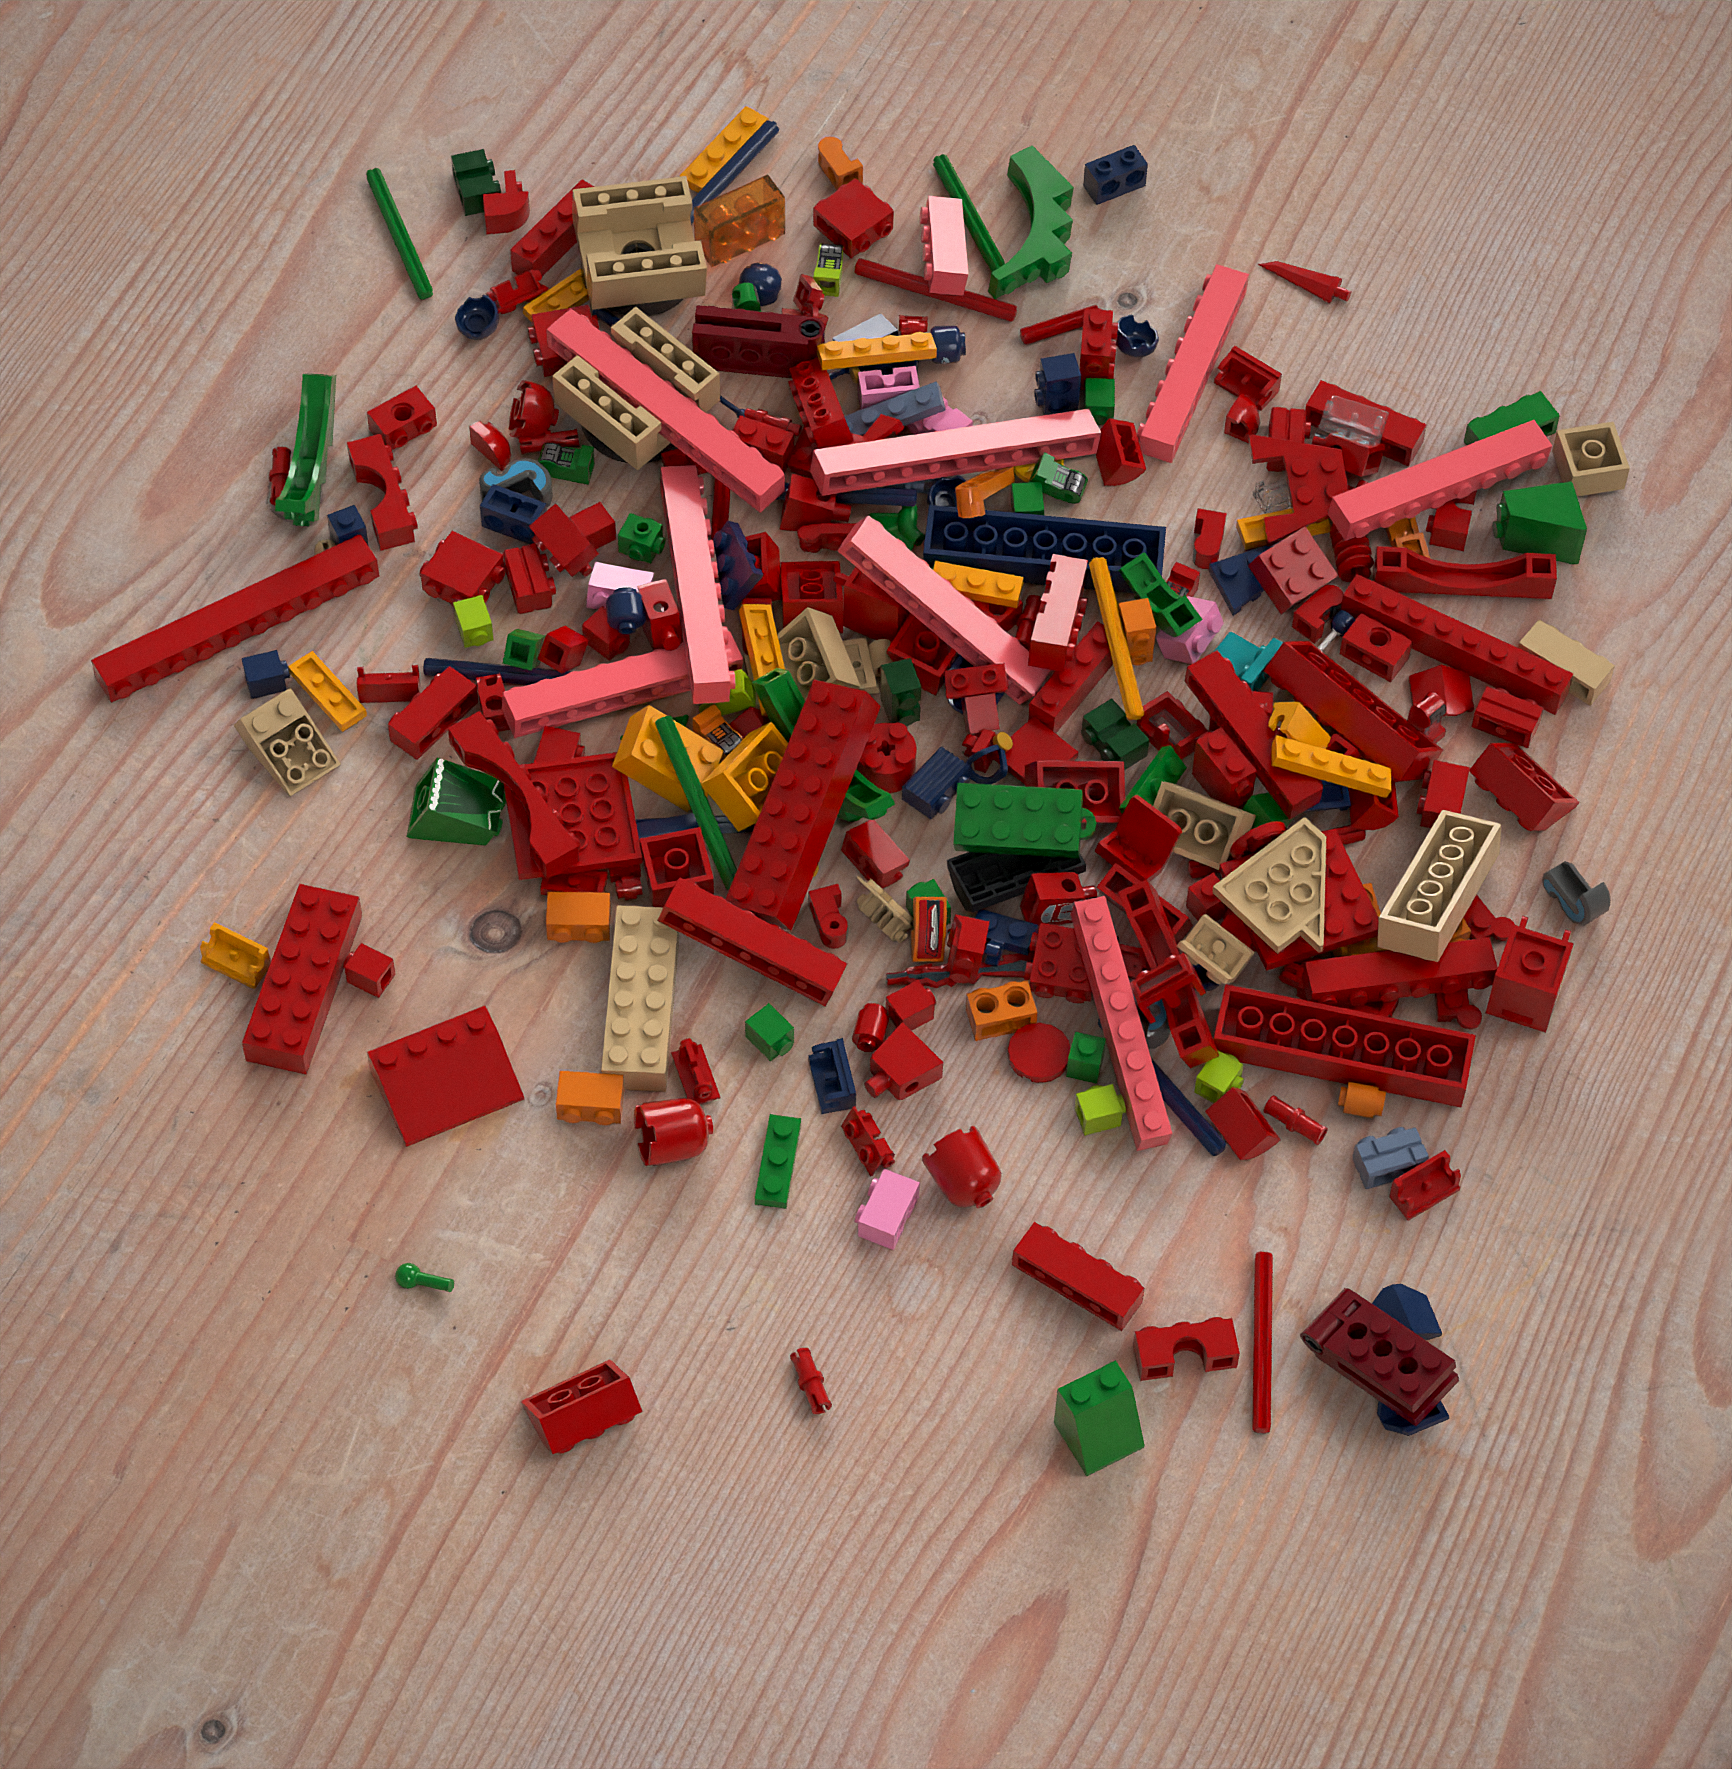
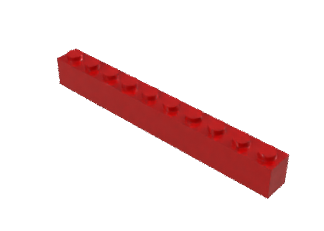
(235, 618)

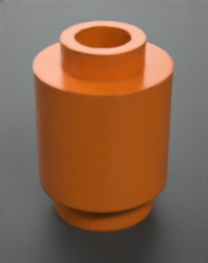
(1362, 1100)

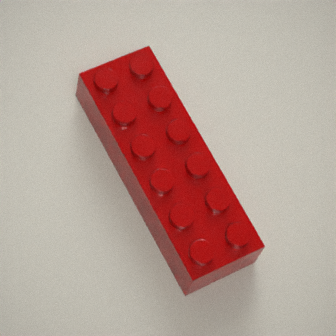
(1352, 710)
(302, 979)

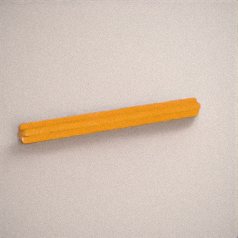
(1116, 639)

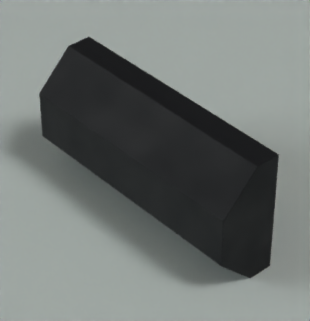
(994, 878)

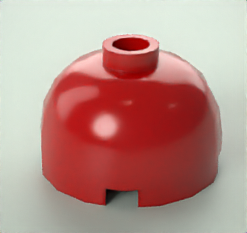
(532, 411)

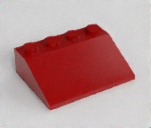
(445, 1075)

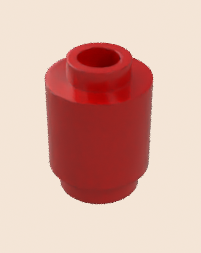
(870, 1027)

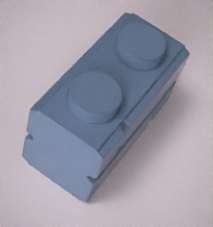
(1389, 1156)

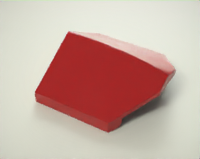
(1448, 683)

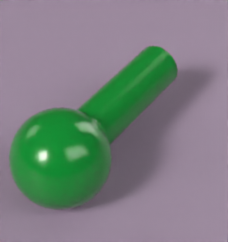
(409, 1276)

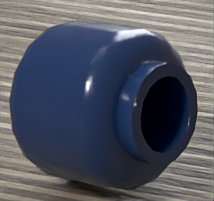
(949, 344)
(625, 610)

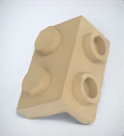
(1216, 951)

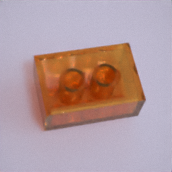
(740, 220)

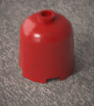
(671, 1130)
(964, 1169)

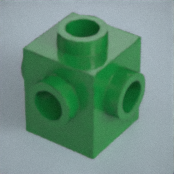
(641, 538)

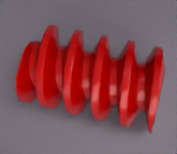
(1351, 556)

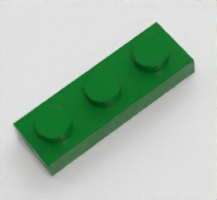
(1164, 767)
(778, 1161)

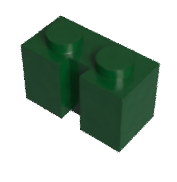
(473, 179)
(900, 692)
(1114, 735)

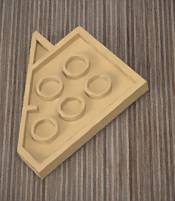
(1282, 888)

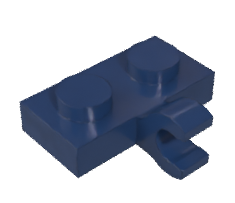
(1005, 934)

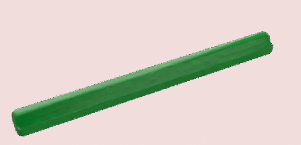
(971, 216)
(399, 233)
(697, 799)

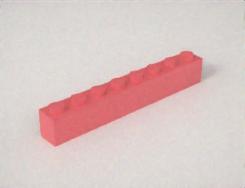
(1193, 363)
(1439, 480)
(940, 606)
(601, 689)
(1121, 1023)

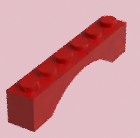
(1518, 577)
(480, 748)
(1158, 942)

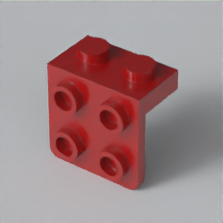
(1140, 840)

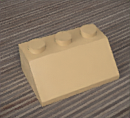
(815, 651)
(1206, 824)

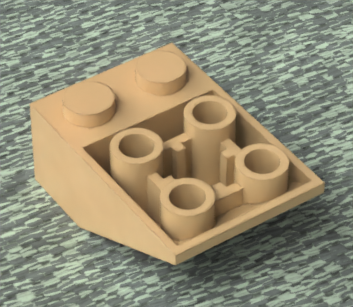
(287, 742)

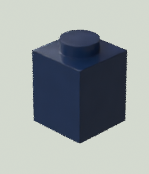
(346, 525)
(265, 674)

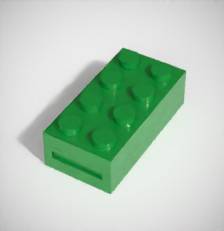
(1020, 820)

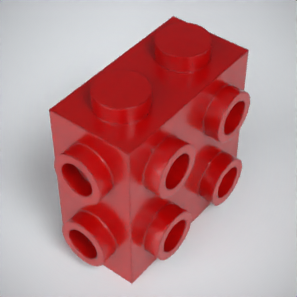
(853, 217)
(1098, 345)
(543, 355)
(461, 570)
(1223, 768)
(1057, 965)

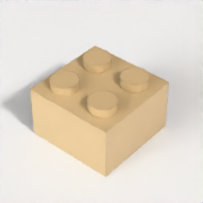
(1591, 458)

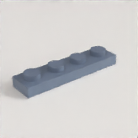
(906, 407)

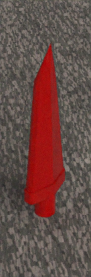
(1317, 283)

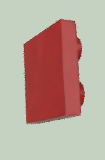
(1033, 743)

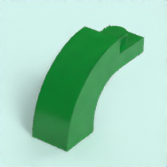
(1170, 611)

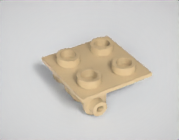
(885, 911)

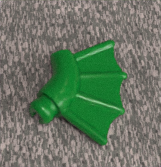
(902, 525)

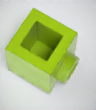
(473, 621)
(1219, 1077)
(1099, 1109)

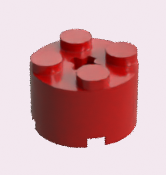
(889, 756)

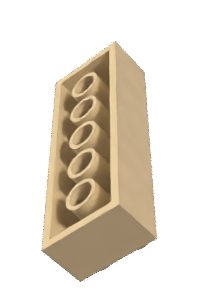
(1439, 885)
(640, 999)

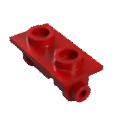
(527, 290)
(976, 681)
(695, 1072)
(861, 1131)

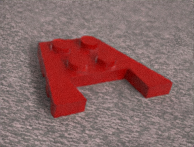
(801, 457)
(1312, 478)

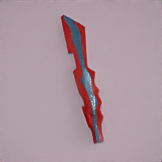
(937, 976)

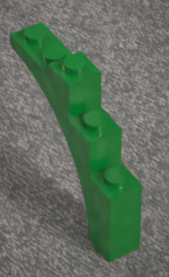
(1046, 199)
(314, 435)
(783, 706)

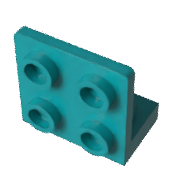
(1248, 659)

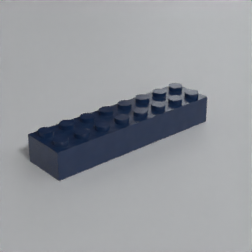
(1025, 543)

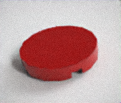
(1256, 839)
(1039, 1052)

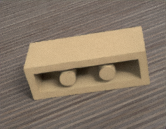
(1590, 670)

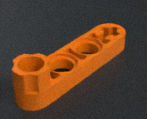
(972, 493)

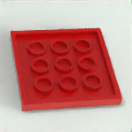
(593, 805)
(1347, 908)

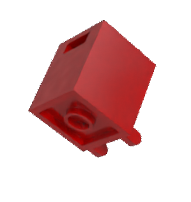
(869, 607)
(1529, 977)

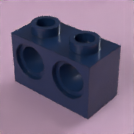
(1115, 174)
(1058, 384)
(510, 513)

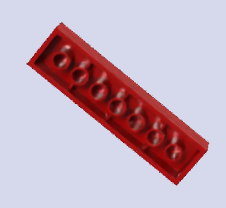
(803, 802)
(1344, 1045)

